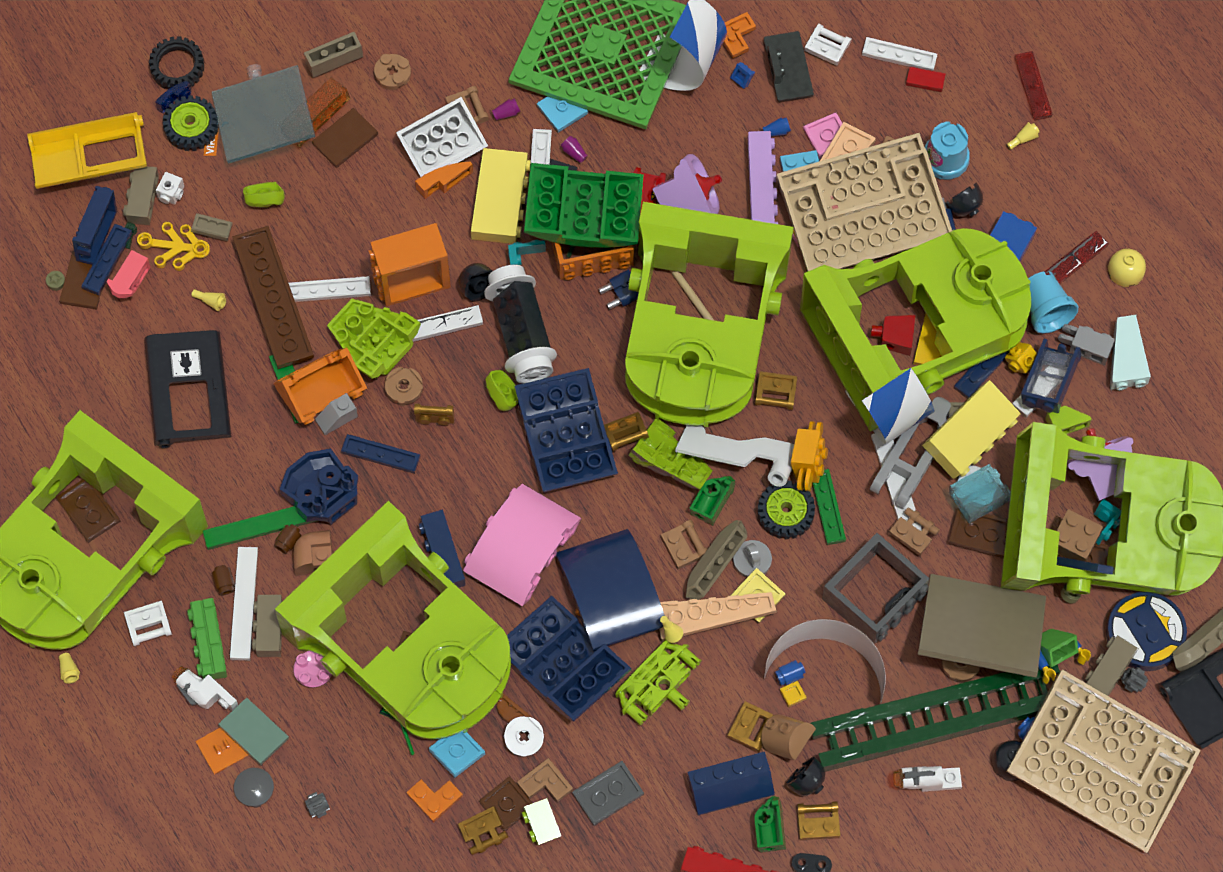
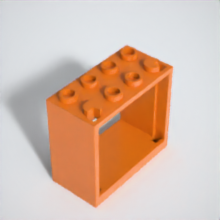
(592, 263)
(409, 265)

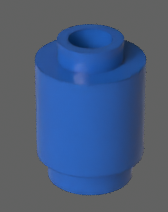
(790, 673)

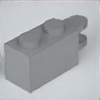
(1092, 344)

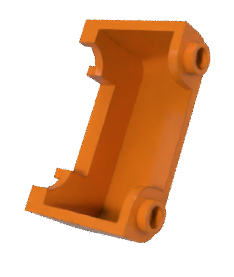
(319, 383)

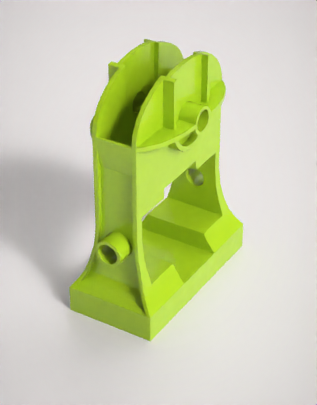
(963, 282)
(692, 365)
(1167, 518)
(47, 585)
(443, 672)

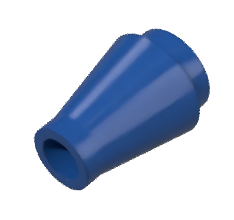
(778, 127)

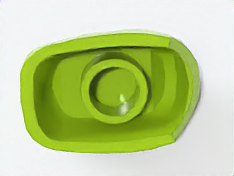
(263, 194)
(501, 390)

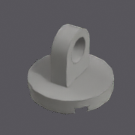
(752, 555)

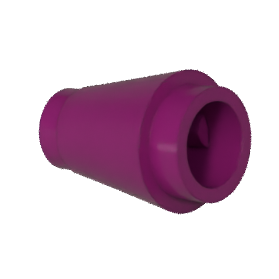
(506, 109)
(573, 148)

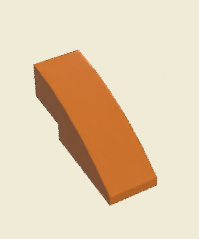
(443, 178)

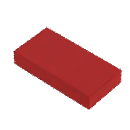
(925, 79)

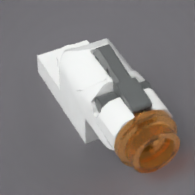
(202, 691)
(927, 778)

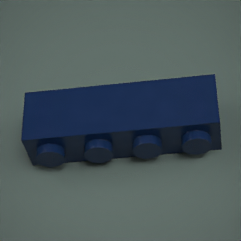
(440, 541)

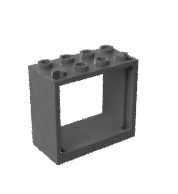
(855, 616)

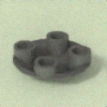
(253, 787)

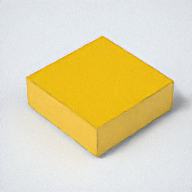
(793, 694)

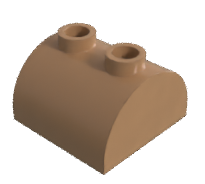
(786, 736)

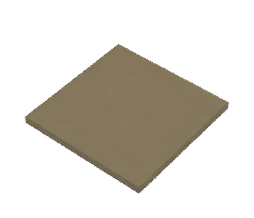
(982, 625)

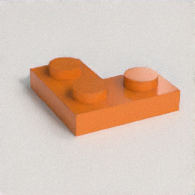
(735, 30)
(436, 803)

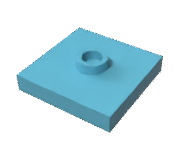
(560, 113)
(457, 752)

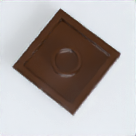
(509, 802)

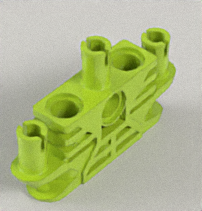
(664, 670)

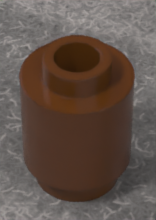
(287, 538)
(223, 580)

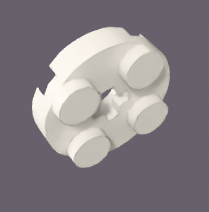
(535, 736)

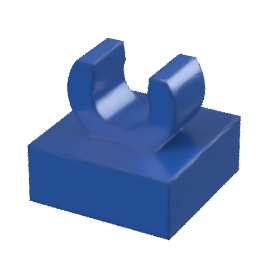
(742, 75)

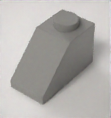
(336, 414)

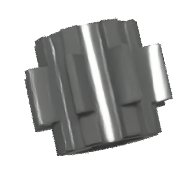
(1134, 679)
(317, 804)

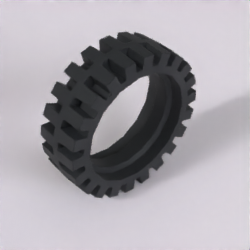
(172, 45)

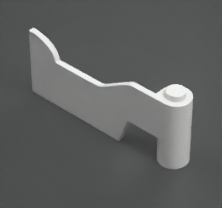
(740, 453)

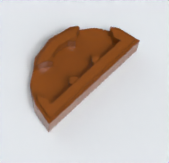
(509, 710)

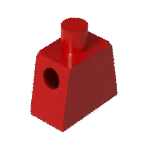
(896, 333)

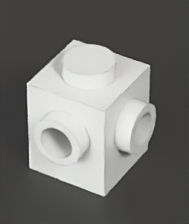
(170, 188)

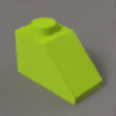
(1068, 419)

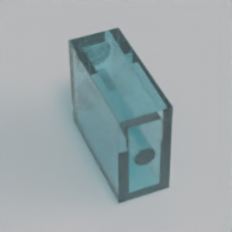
(979, 493)

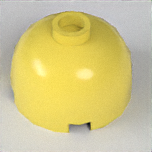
(1127, 267)

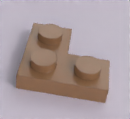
(547, 777)

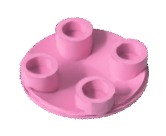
(309, 670)

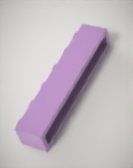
(762, 177)

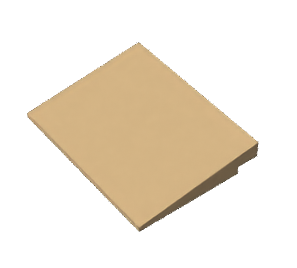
(882, 198)
(1103, 761)

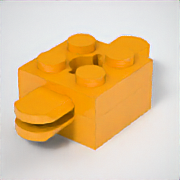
(809, 455)

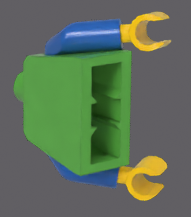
(1057, 647)

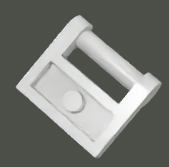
(826, 49)
(146, 617)

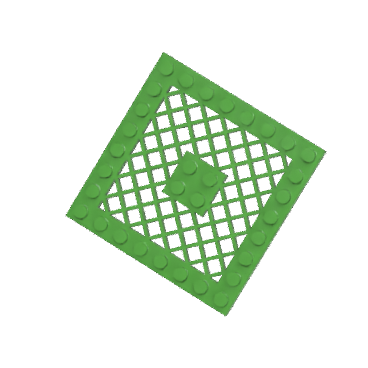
(604, 48)

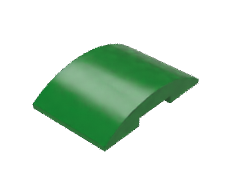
(583, 206)

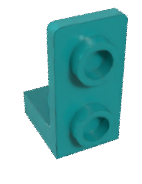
(518, 249)
(1110, 515)

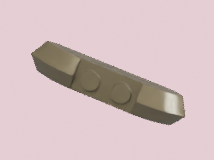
(715, 560)
(1200, 643)

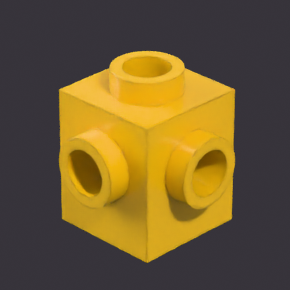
(1021, 358)

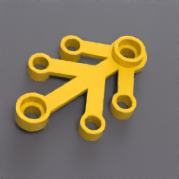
(175, 245)

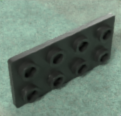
(788, 66)

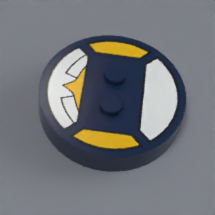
(1151, 625)

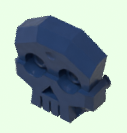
(310, 476)

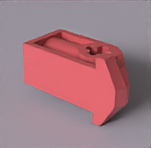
(129, 275)

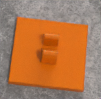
(220, 750)

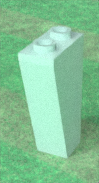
(1128, 356)

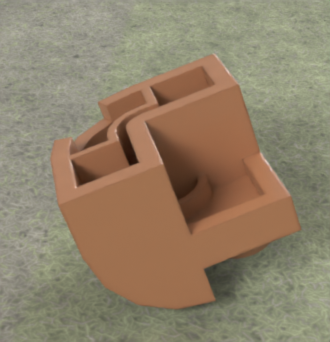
(311, 551)

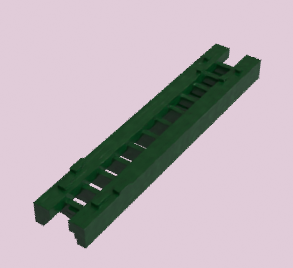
(932, 732)

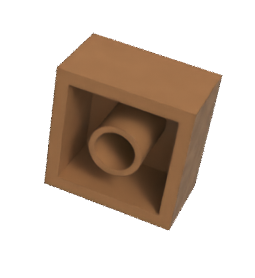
(1077, 536)

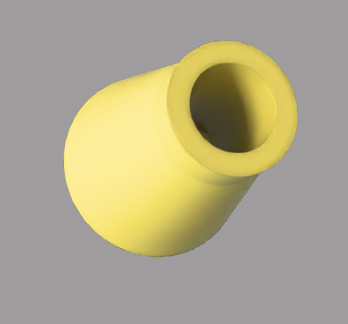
(68, 669)

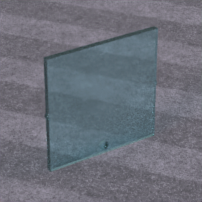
(263, 114)

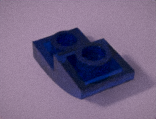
(176, 92)

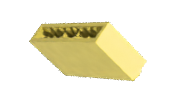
(500, 196)
(972, 430)

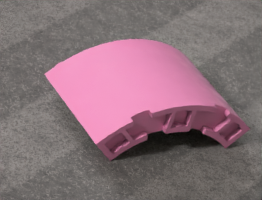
(520, 543)

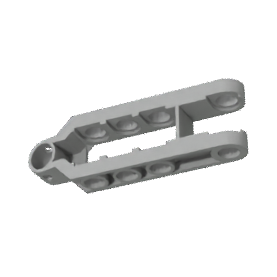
(900, 467)

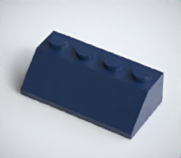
(731, 783)

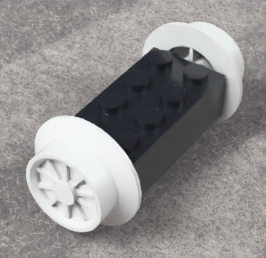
(521, 323)

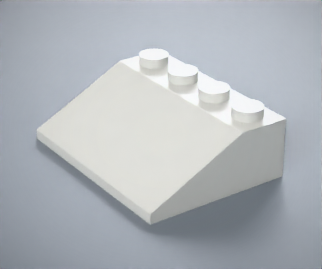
(442, 137)

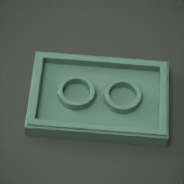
(253, 731)

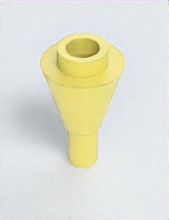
(1028, 133)
(214, 300)
(672, 631)

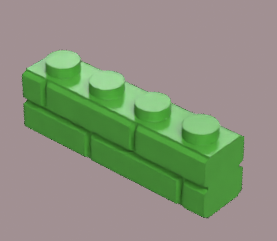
(208, 639)

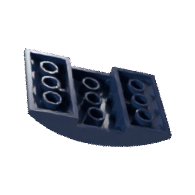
(565, 430)
(611, 588)
(558, 660)

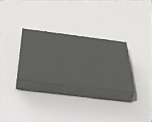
(608, 793)

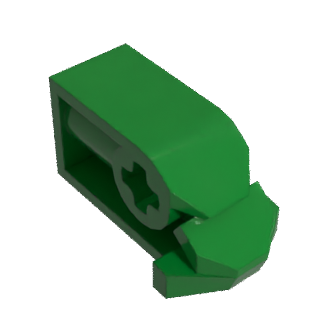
(707, 505)
(771, 834)

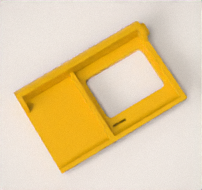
(60, 153)

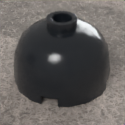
(966, 201)
(474, 281)
(1003, 757)
(808, 778)

